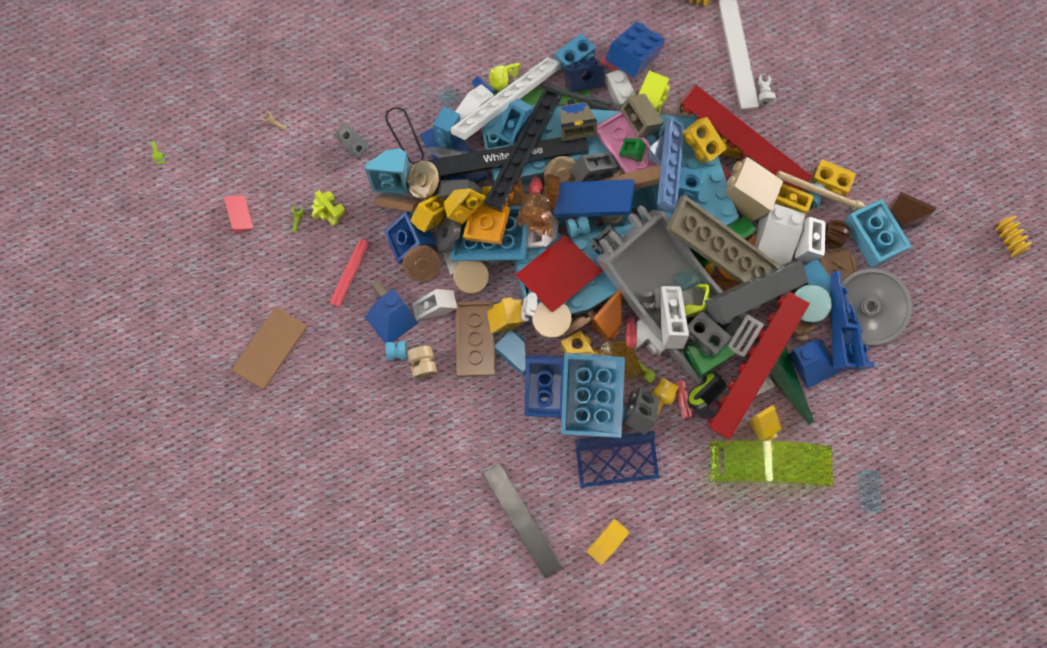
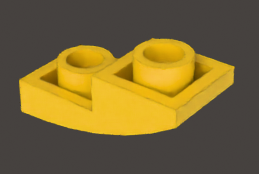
(608, 541)

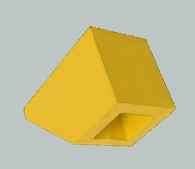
(462, 204)

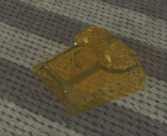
(619, 348)

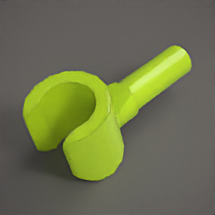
(156, 155)
(297, 215)
(649, 374)

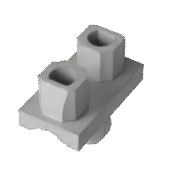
(351, 139)

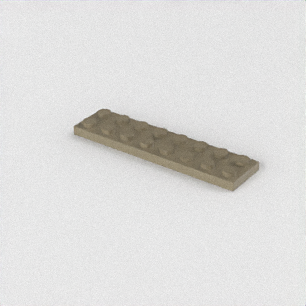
(718, 242)

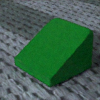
(633, 149)

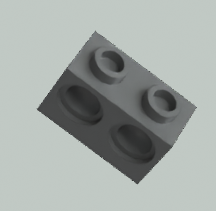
(594, 167)
(710, 331)
(642, 410)

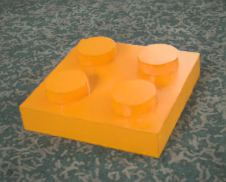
(486, 225)

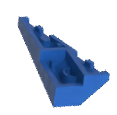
(847, 343)

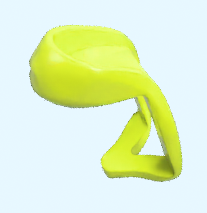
(499, 75)
(693, 310)

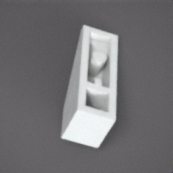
(673, 318)

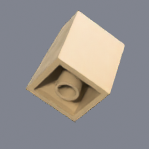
(752, 189)

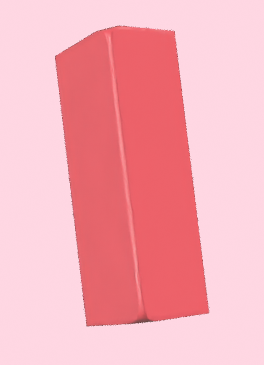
(238, 213)

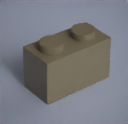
(641, 115)

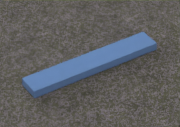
(671, 165)

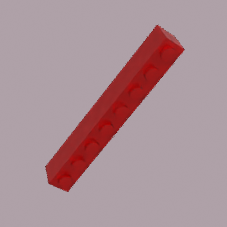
(740, 135)
(758, 366)

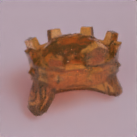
(535, 214)

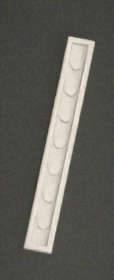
(738, 55)
(501, 101)

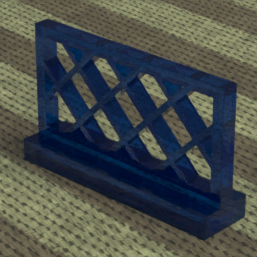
(609, 442)

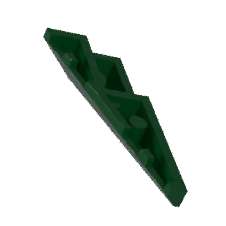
(786, 379)

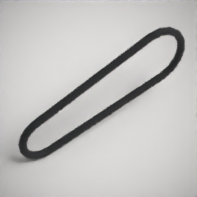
(412, 129)

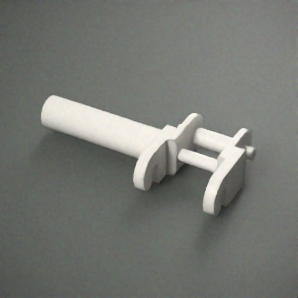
(529, 305)

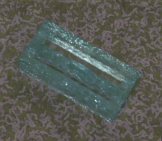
(862, 473)

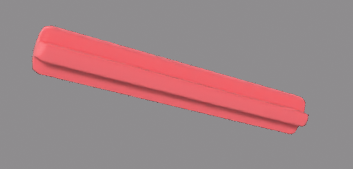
(349, 273)

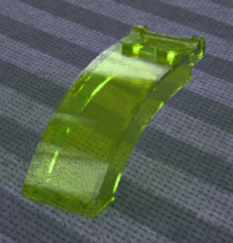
(773, 463)

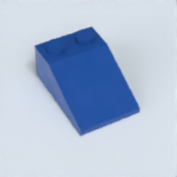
(544, 385)

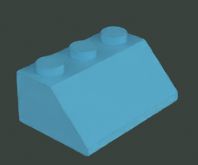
(389, 172)
(877, 233)

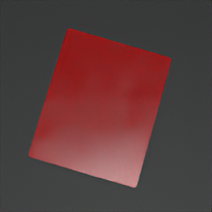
(558, 273)

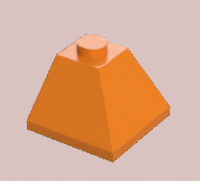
(608, 319)

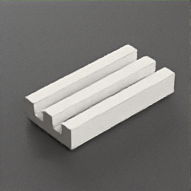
(754, 321)

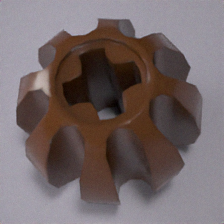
(836, 233)

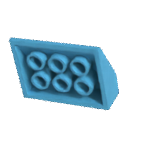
(511, 249)
(592, 395)

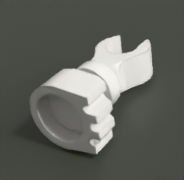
(765, 92)

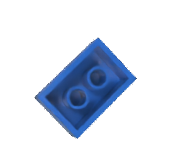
(635, 49)

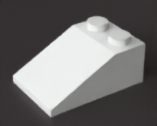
(779, 233)

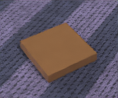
(397, 202)

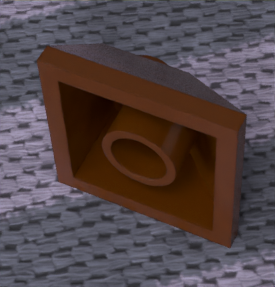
(909, 210)

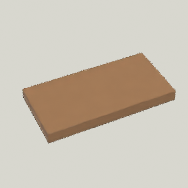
(474, 339)
(269, 348)

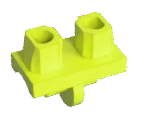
(324, 209)

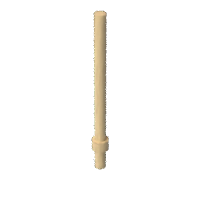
(855, 205)

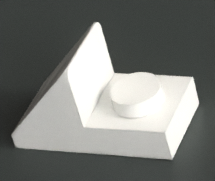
(645, 335)

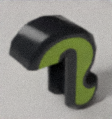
(704, 394)

